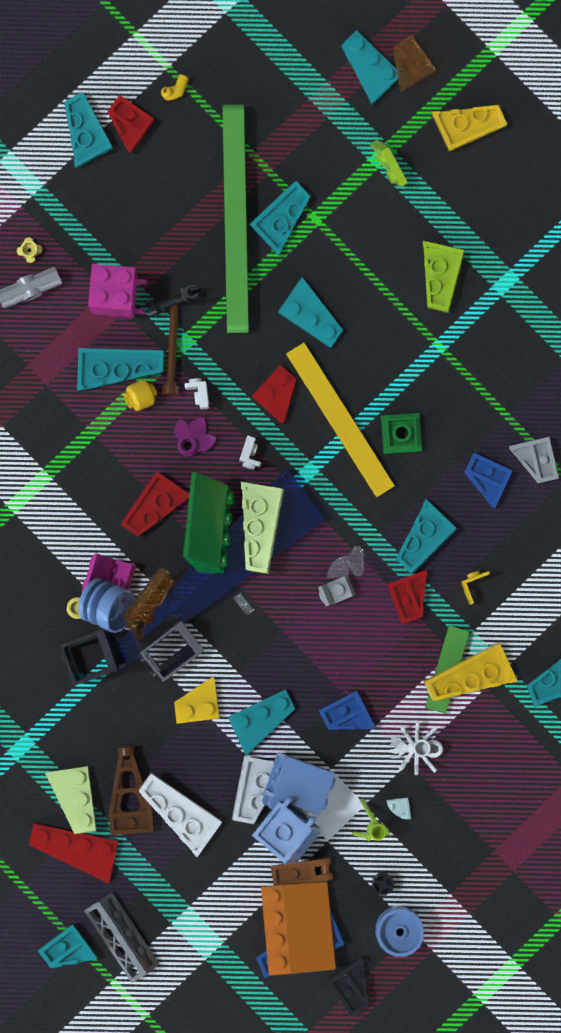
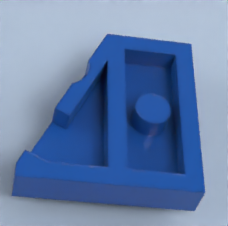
(487, 477)
(347, 714)

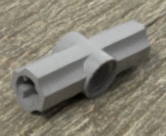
(29, 287)

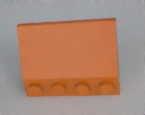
(298, 928)

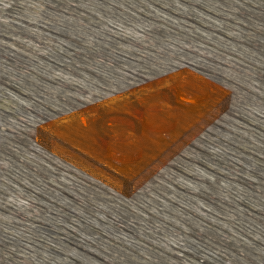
(142, 609)

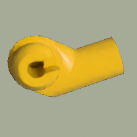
(176, 91)

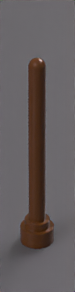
(170, 387)

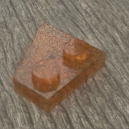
(411, 63)

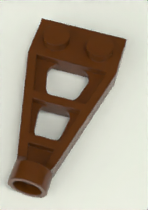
(130, 821)

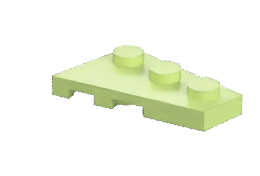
(75, 797)

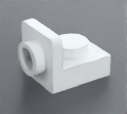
(201, 396)
(249, 450)

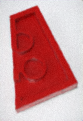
(154, 504)

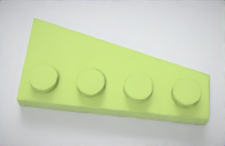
(261, 516)

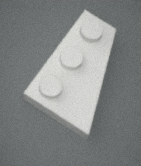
(251, 788)

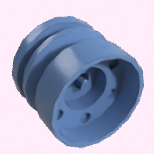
(105, 604)

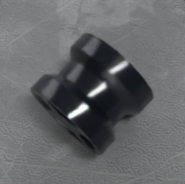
(381, 885)

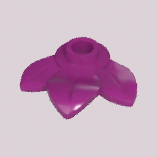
(195, 434)

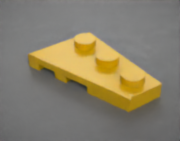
(467, 125)

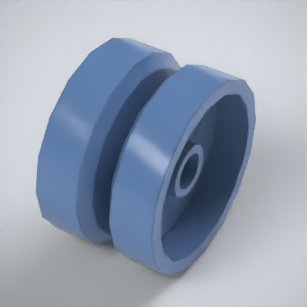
(412, 933)

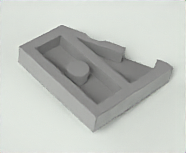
(537, 459)

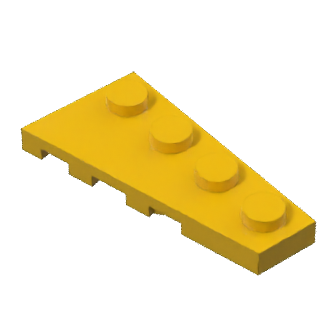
(477, 672)

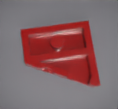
(129, 122)
(276, 393)
(409, 596)

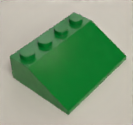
(208, 524)

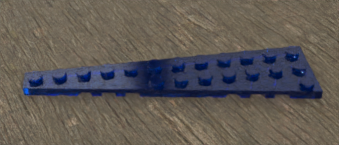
(199, 590)

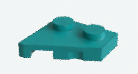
(67, 949)

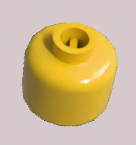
(140, 395)

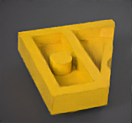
(198, 704)

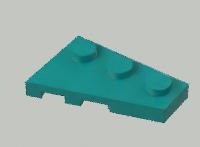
(86, 132)
(258, 720)

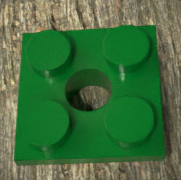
(392, 443)

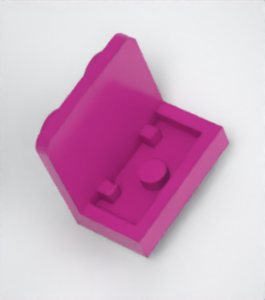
(110, 570)

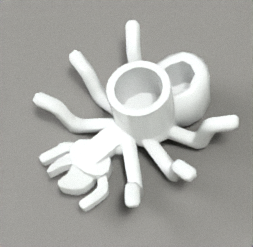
(420, 748)

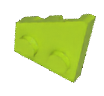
(387, 160)

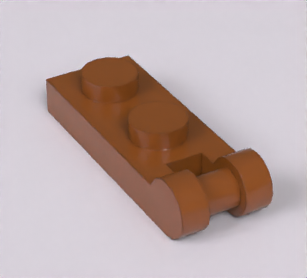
(301, 872)

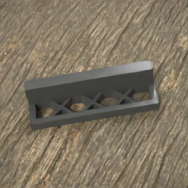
(124, 935)

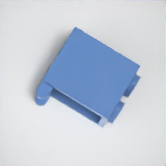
(301, 781)
(287, 832)

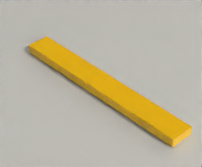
(340, 420)

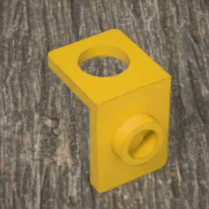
(473, 576)

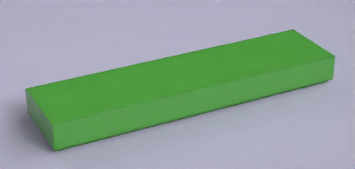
(450, 655)

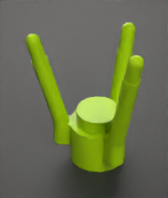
(375, 828)

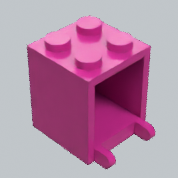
(114, 291)

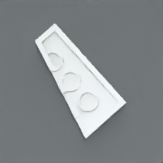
(183, 815)

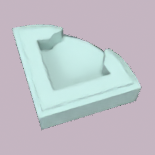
(400, 807)

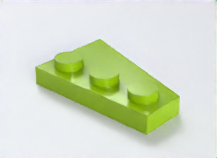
(442, 272)

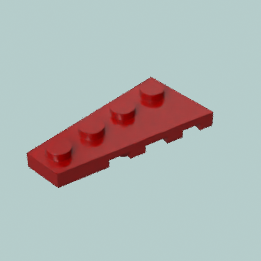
(84, 851)

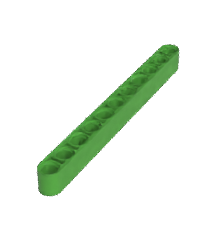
(235, 218)

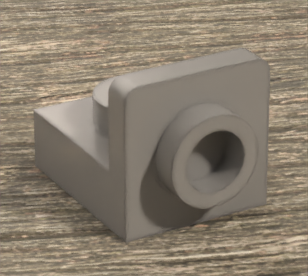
(336, 591)

